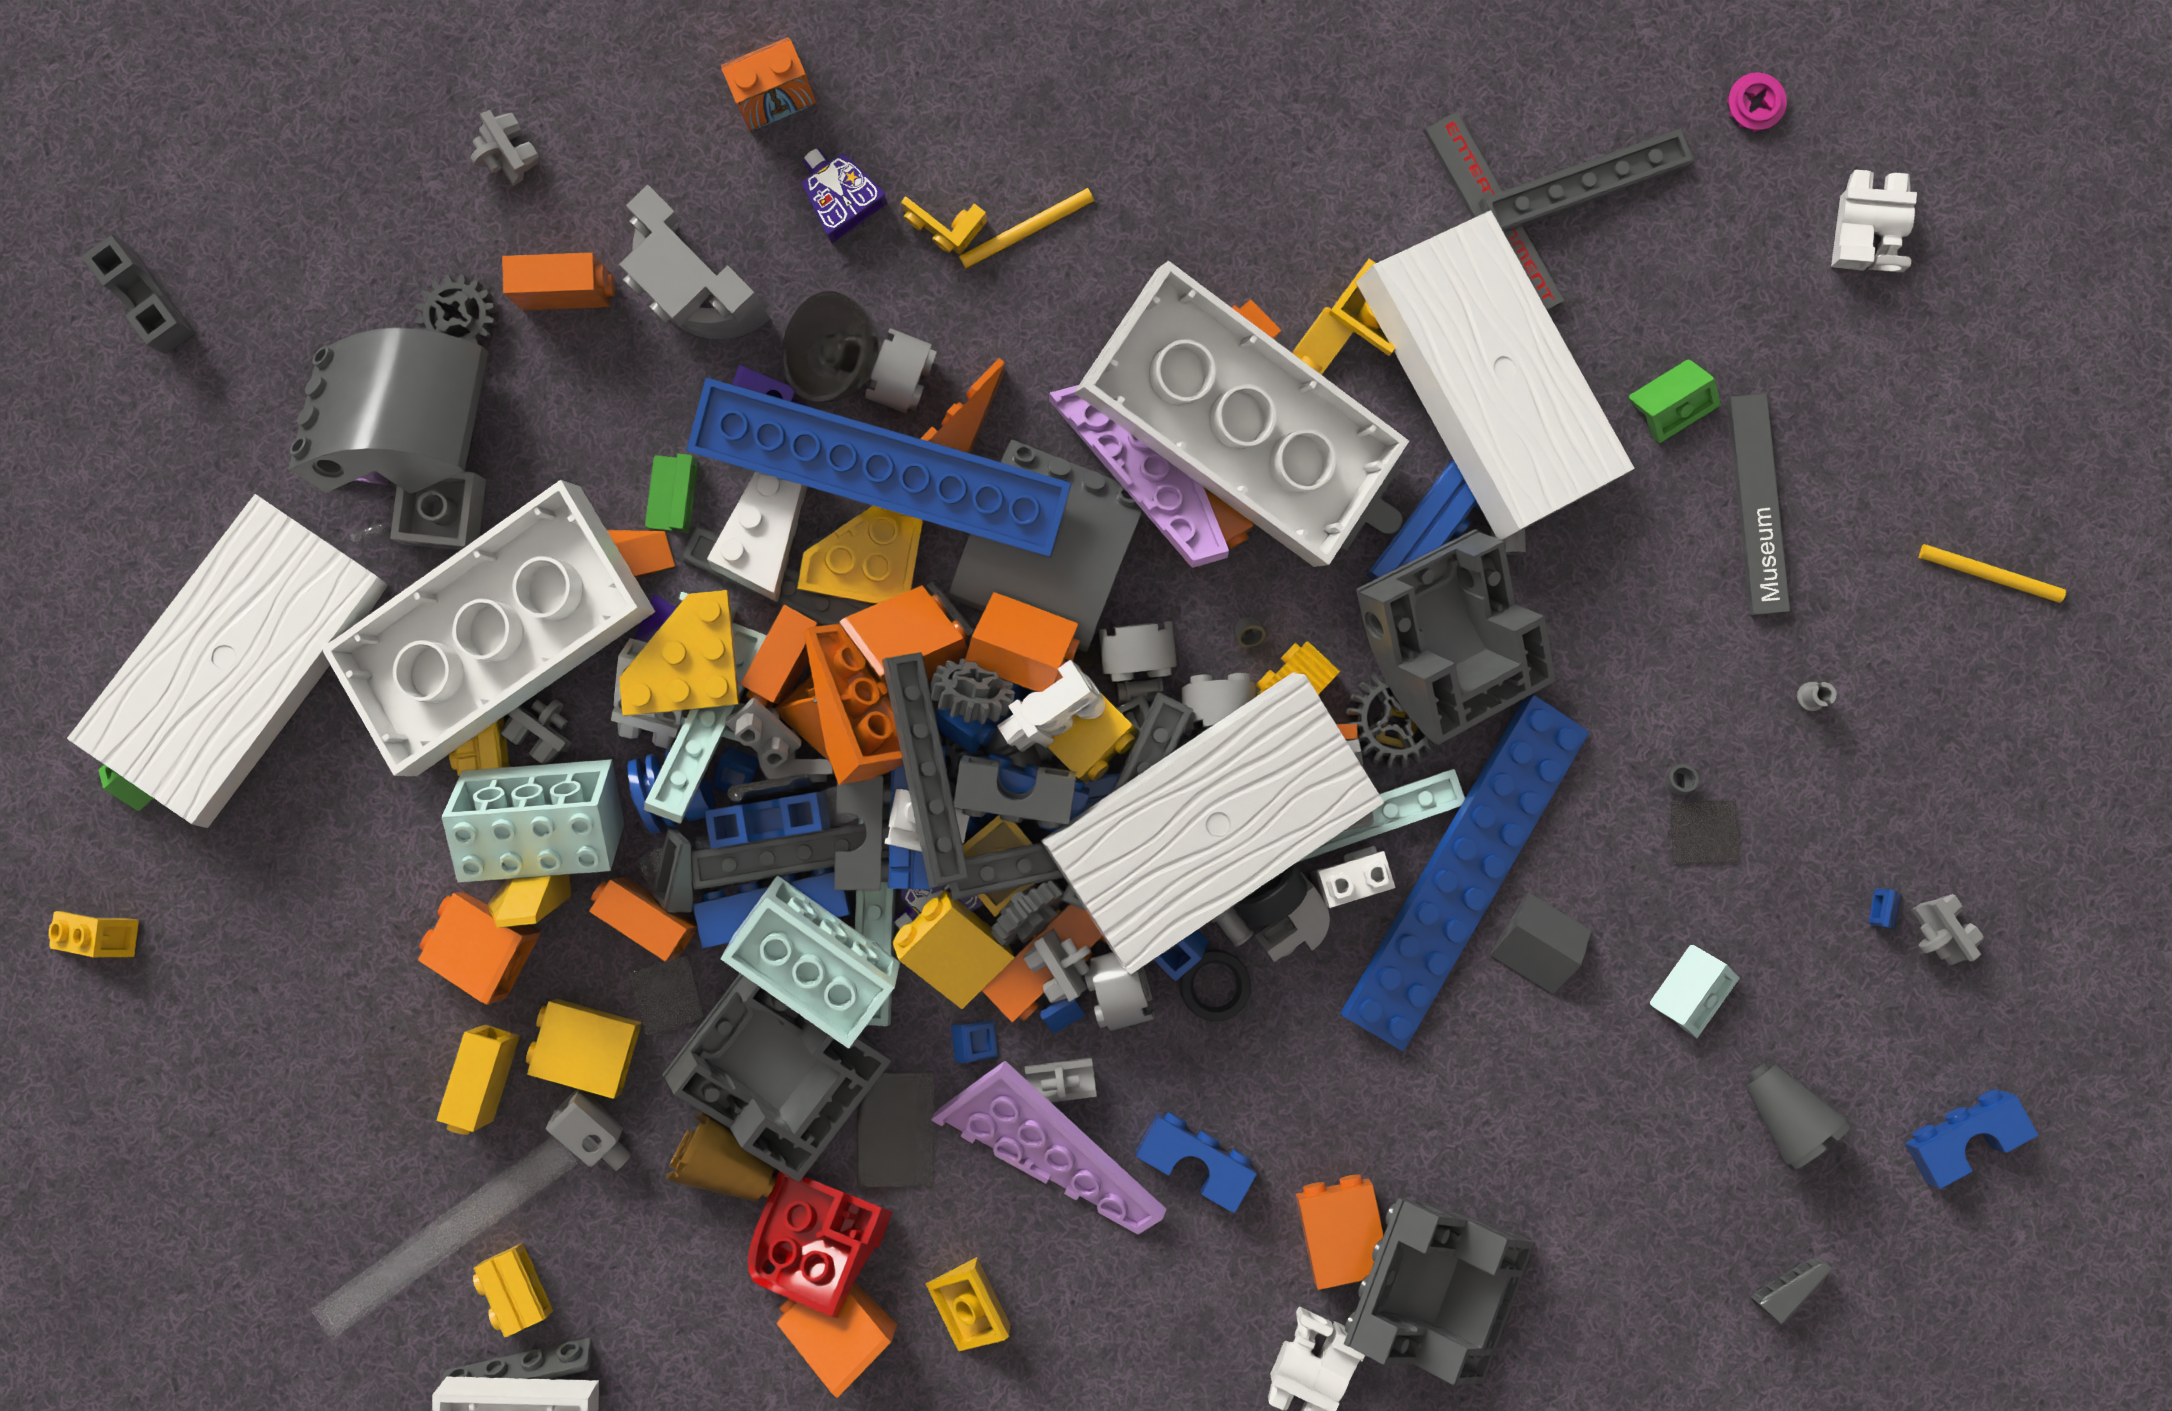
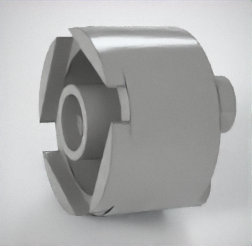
(899, 371)
(1138, 649)
(1215, 699)
(1119, 994)

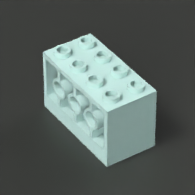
(534, 821)
(812, 962)

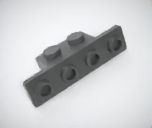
(534, 1364)

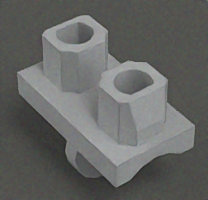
(497, 152)
(763, 732)
(550, 741)
(1945, 932)
(1064, 963)
(1063, 1079)

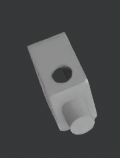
(585, 1116)

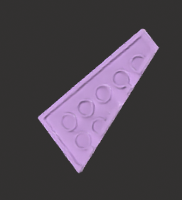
(1159, 488)
(1044, 1143)

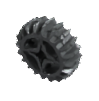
(1367, 733)

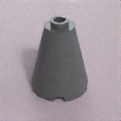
(1794, 1115)

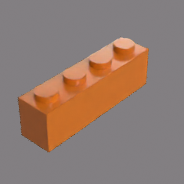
(1018, 986)

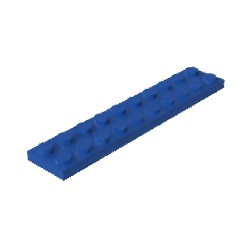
(879, 467)
(1465, 872)

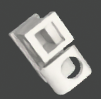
(1872, 212)
(1052, 710)
(663, 725)
(1360, 876)
(1314, 1379)

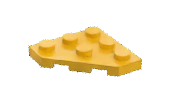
(864, 558)
(686, 661)

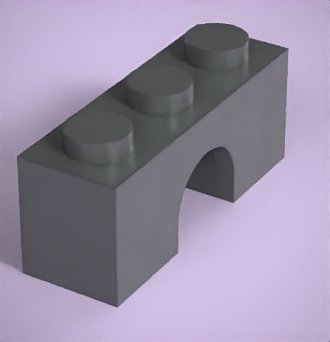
(150, 307)
(982, 791)
(863, 866)

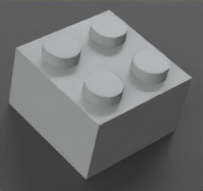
(441, 514)

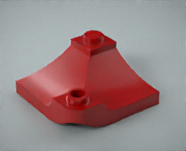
(814, 1241)

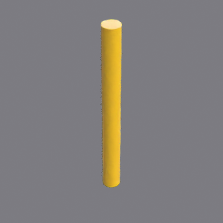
(1026, 228)
(1992, 573)

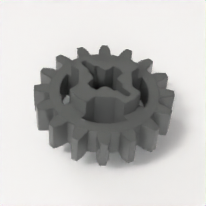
(463, 301)
(971, 691)
(1028, 913)

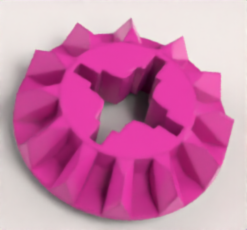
(1773, 100)

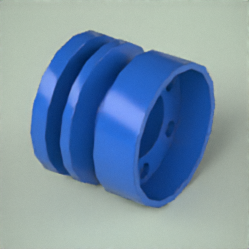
(641, 782)

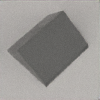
(1542, 944)

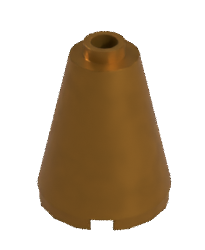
(717, 1163)

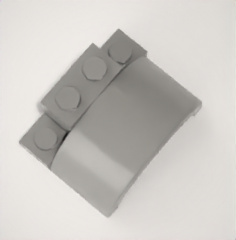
(681, 281)

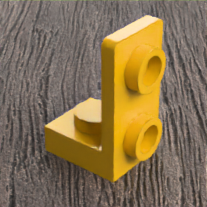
(964, 226)
(1322, 341)
(93, 935)

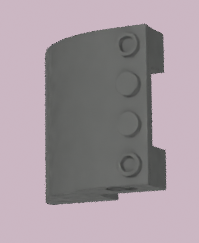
(391, 407)
(1085, 557)
(1455, 636)
(773, 1077)
(1438, 1292)

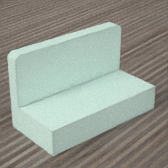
(1694, 990)

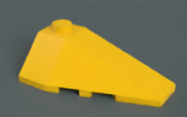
(528, 899)

